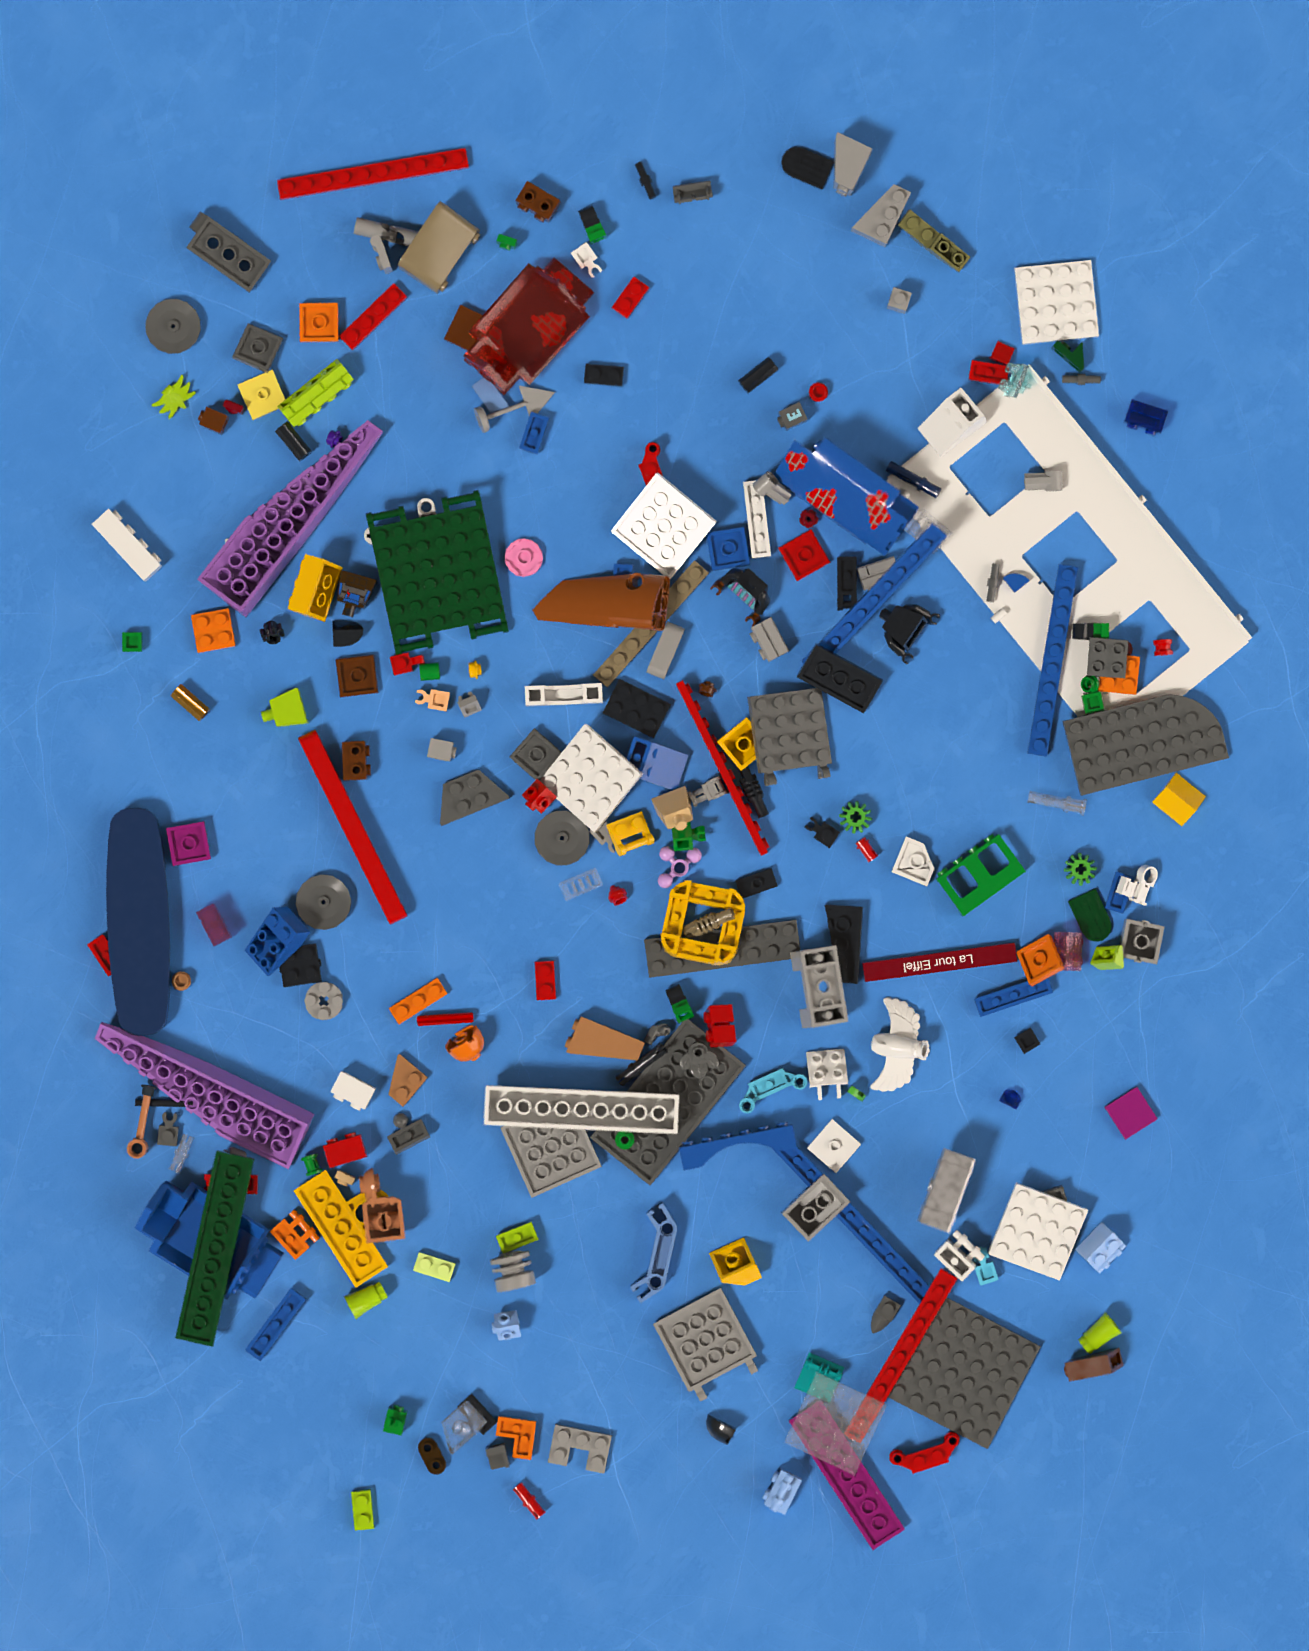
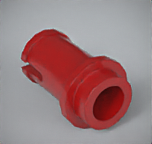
(866, 849)

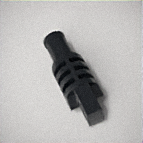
(753, 792)

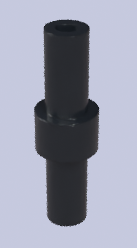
(645, 180)

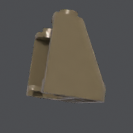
(438, 247)

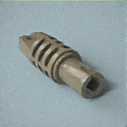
(708, 923)

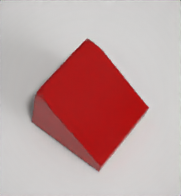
(1002, 353)

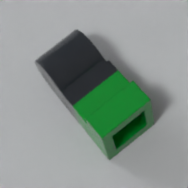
(592, 224)
(1095, 630)
(679, 1003)

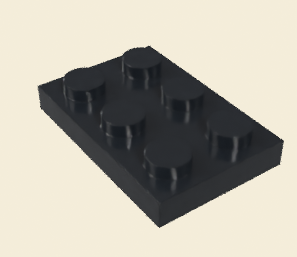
(636, 708)

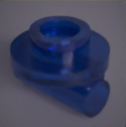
(1010, 1098)

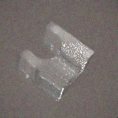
(921, 522)

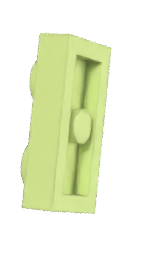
(434, 1267)

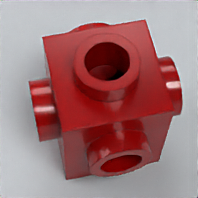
(538, 796)

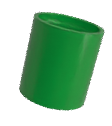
(429, 671)

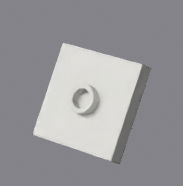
(833, 1146)

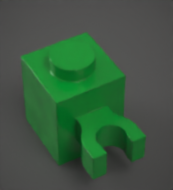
(683, 838)
(395, 1420)

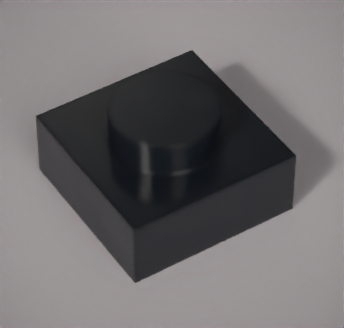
(1027, 1040)

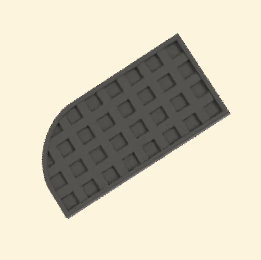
(1142, 741)

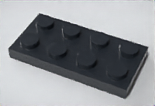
(839, 678)

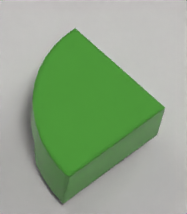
(856, 1093)

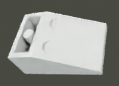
(952, 422)

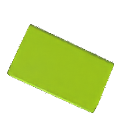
(1108, 957)

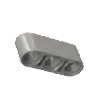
(665, 650)

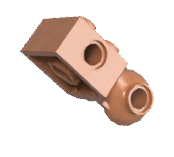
(381, 1215)

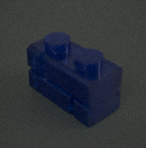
(1145, 417)

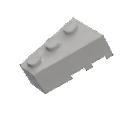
(883, 216)

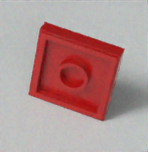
(804, 555)

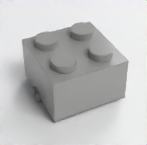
(1141, 941)

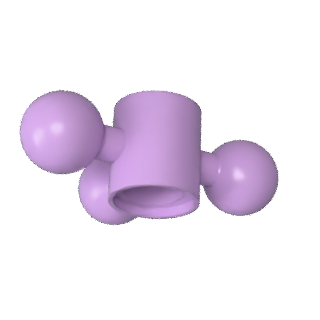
(667, 854)

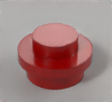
(818, 392)

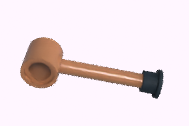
(147, 1092)

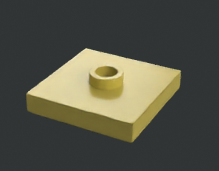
(261, 394)

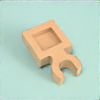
(436, 700)

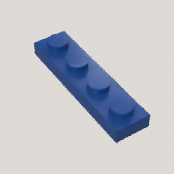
(1011, 996)
(275, 1324)

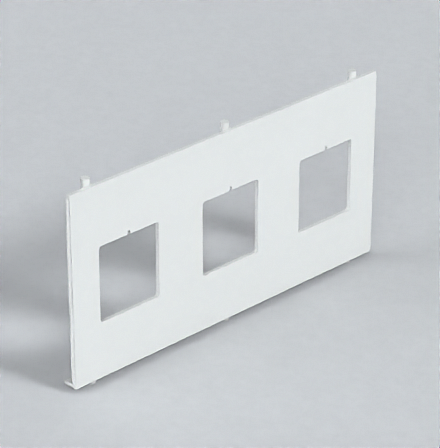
(1147, 557)

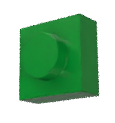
(506, 242)
(131, 641)
(1092, 703)

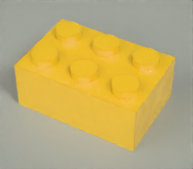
(314, 587)

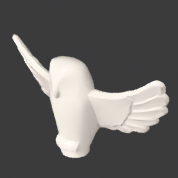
(898, 1046)

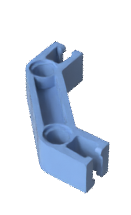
(660, 1255)

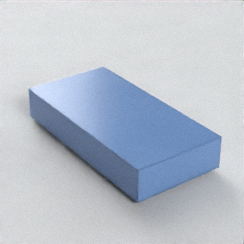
(490, 395)

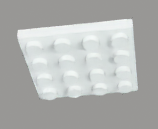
(1056, 302)
(663, 526)
(590, 777)
(1037, 1231)

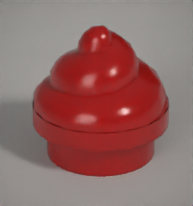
(617, 895)

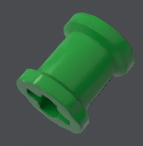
(311, 1164)

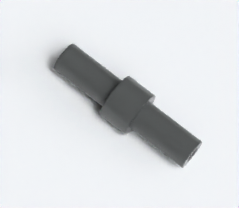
(1080, 379)
(993, 582)

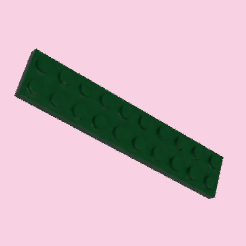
(214, 1248)

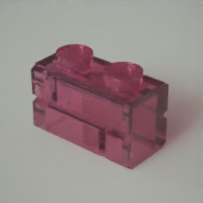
(214, 925)
(1070, 949)

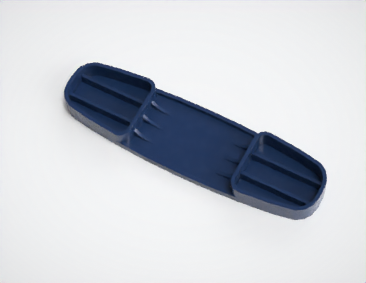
(138, 921)

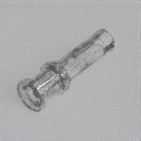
(1067, 803)

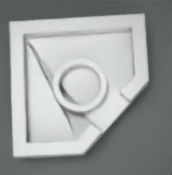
(914, 862)

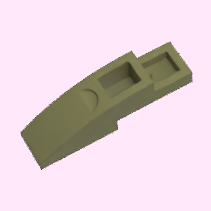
(933, 241)

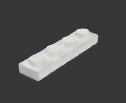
(756, 522)

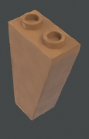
(599, 1040)

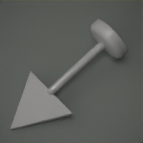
(533, 399)

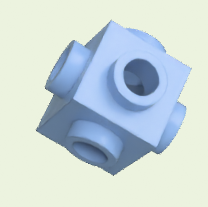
(506, 1325)

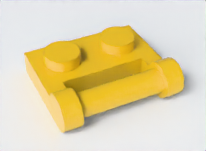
(627, 827)

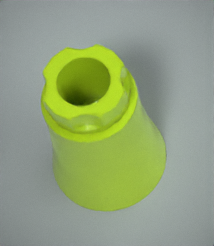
(365, 1299)
(1099, 1333)

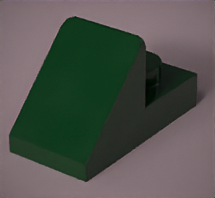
(1073, 358)

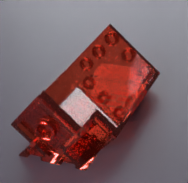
(528, 325)

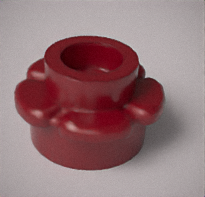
(808, 523)

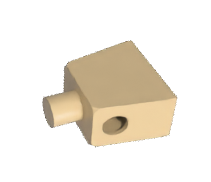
(674, 808)

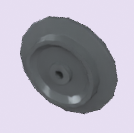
(160, 324)
(549, 833)
(310, 900)

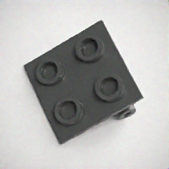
(1107, 657)

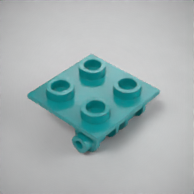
(817, 1364)

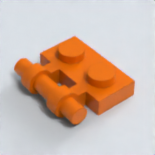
(290, 1239)

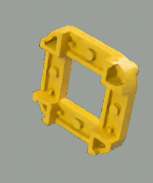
(698, 950)

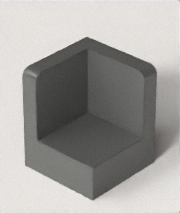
(497, 1456)

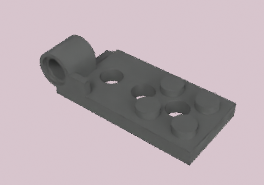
(208, 228)

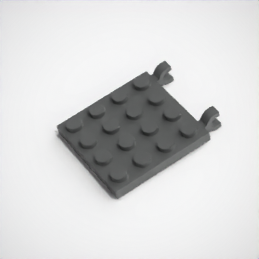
(789, 732)

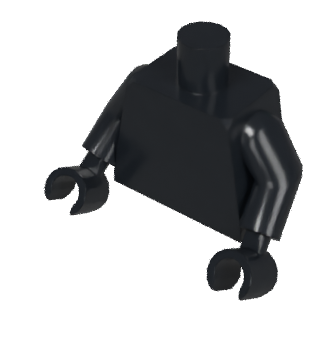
(904, 626)

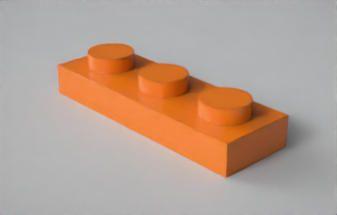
(418, 1001)

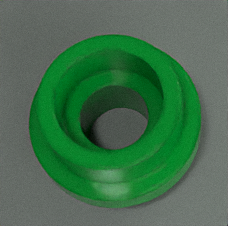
(1090, 684)
(629, 1144)

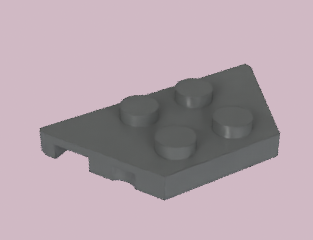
(468, 796)

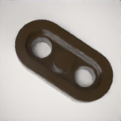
(432, 1456)

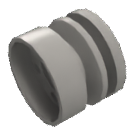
(512, 1271)

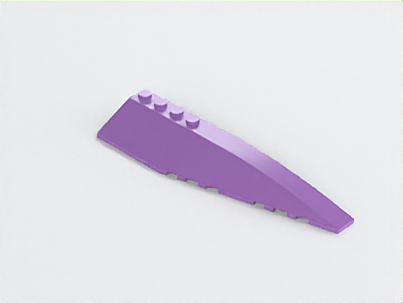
(280, 527)
(222, 1100)

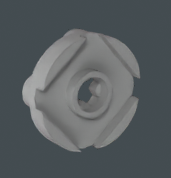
(335, 1001)

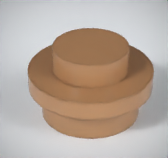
(181, 981)

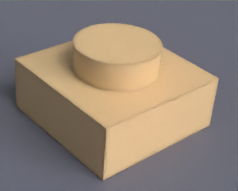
(344, 1178)

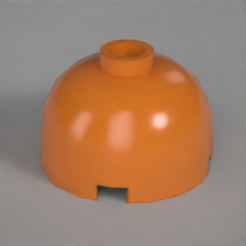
(467, 1044)

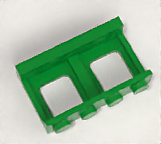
(987, 883)

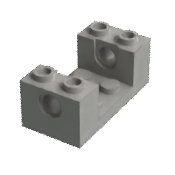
(818, 966)

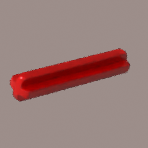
(441, 1019)

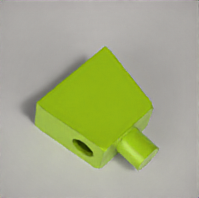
(286, 710)

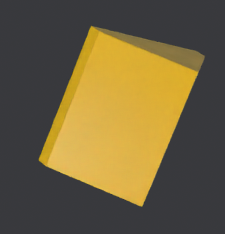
(739, 744)
(1179, 799)

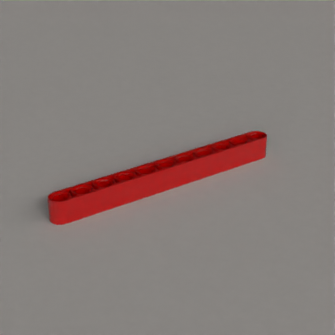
(352, 827)

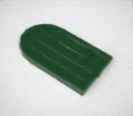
(1091, 916)

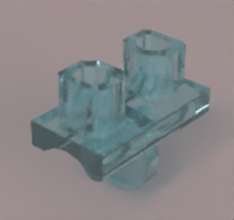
(1017, 382)

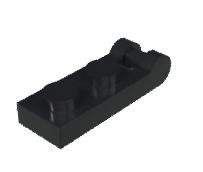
(846, 582)

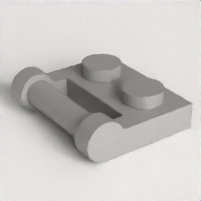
(382, 259)

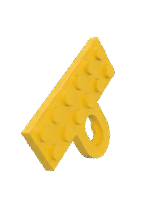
(340, 1226)

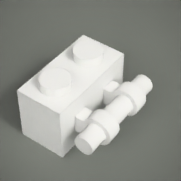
(955, 1259)

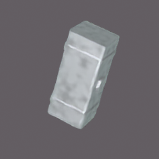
(946, 1190)

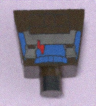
(354, 591)

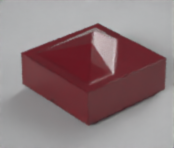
(232, 407)

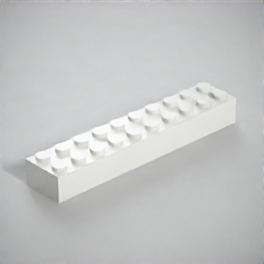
(581, 1109)

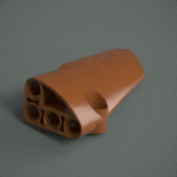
(608, 602)

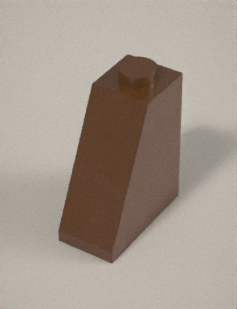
(1093, 1365)

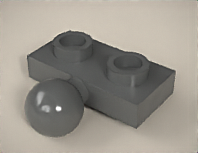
(407, 1135)

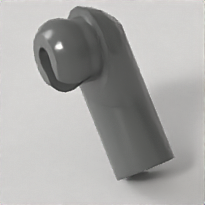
(656, 1030)

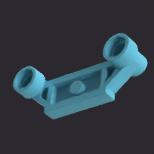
(768, 1085)

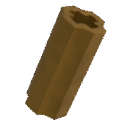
(190, 702)

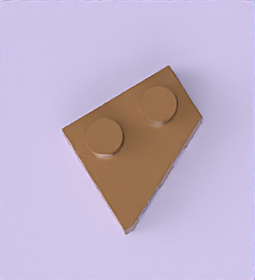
(405, 1080)

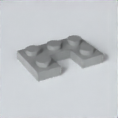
(594, 1442)

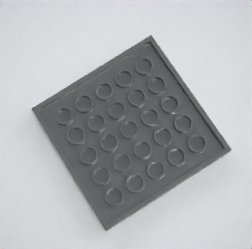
(965, 1372)

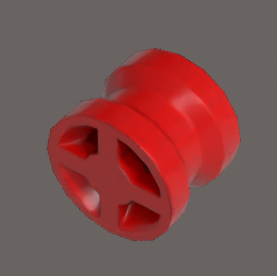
(1163, 647)

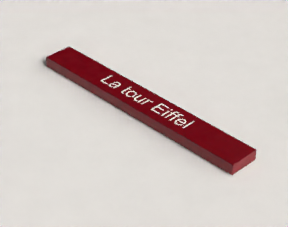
(939, 962)

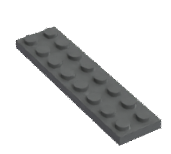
(756, 945)

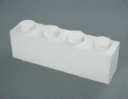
(127, 545)

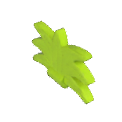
(174, 397)

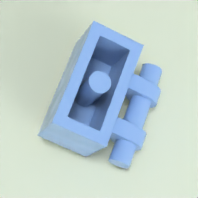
(1101, 1248)
(782, 1491)

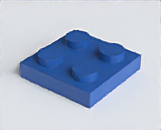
(728, 548)

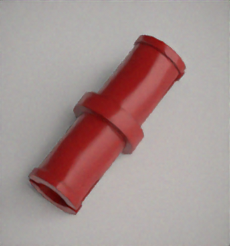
(529, 1501)

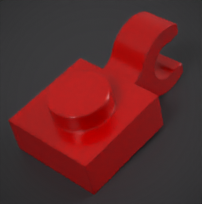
(403, 663)

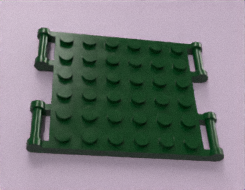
(437, 572)

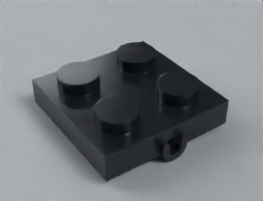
(302, 967)

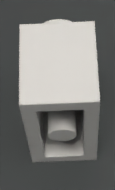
(352, 1090)

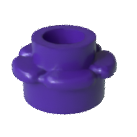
(334, 438)

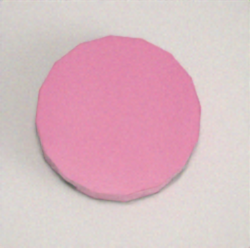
(523, 557)

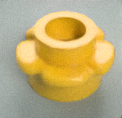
(474, 669)

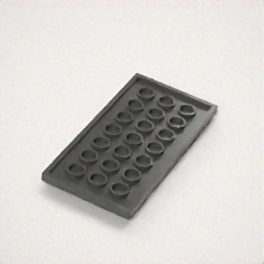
(696, 1098)

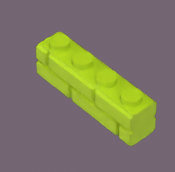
(315, 393)

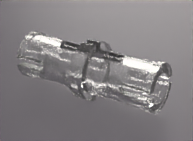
(181, 1153)

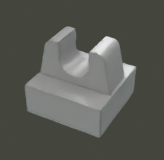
(469, 705)

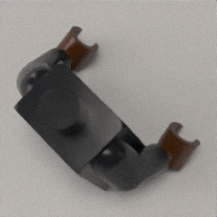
(747, 588)

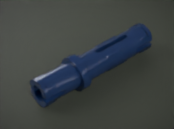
(913, 479)

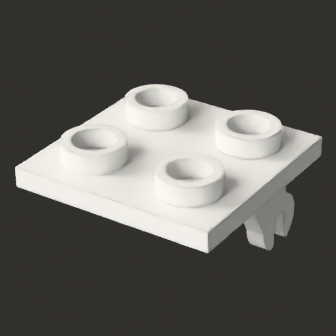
(827, 1068)

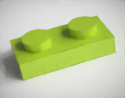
(517, 1237)
(362, 1509)

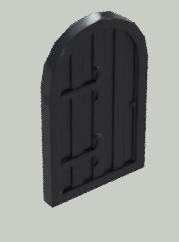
(806, 166)

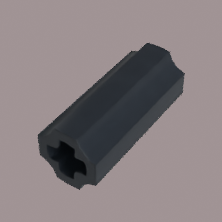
(758, 375)
(293, 441)

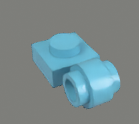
(985, 1271)

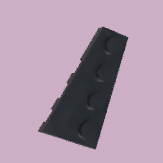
(846, 933)

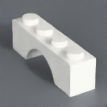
(563, 694)

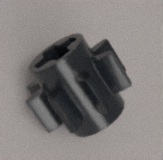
(272, 632)

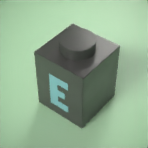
(792, 416)

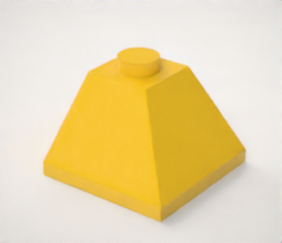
(735, 1263)

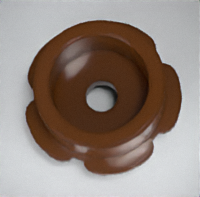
(707, 689)

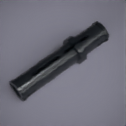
(635, 1068)

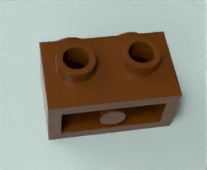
(537, 202)
(355, 760)

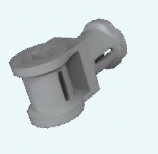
(709, 790)

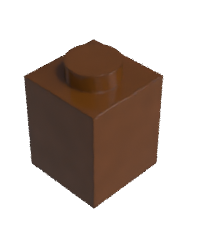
(213, 420)

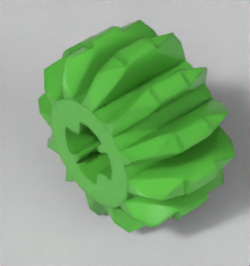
(851, 812)
(1084, 874)

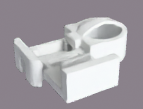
(1138, 890)

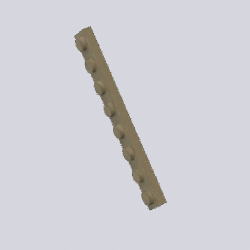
(638, 637)

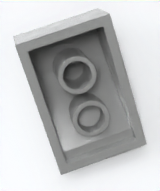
(815, 1207)

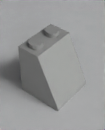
(849, 163)

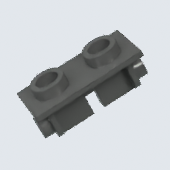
(692, 191)

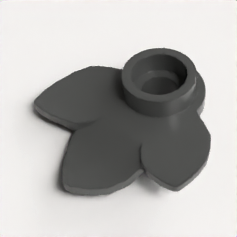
(699, 1063)

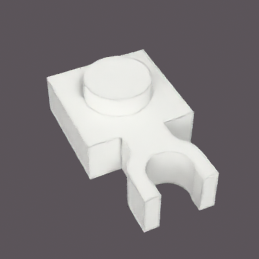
(584, 257)

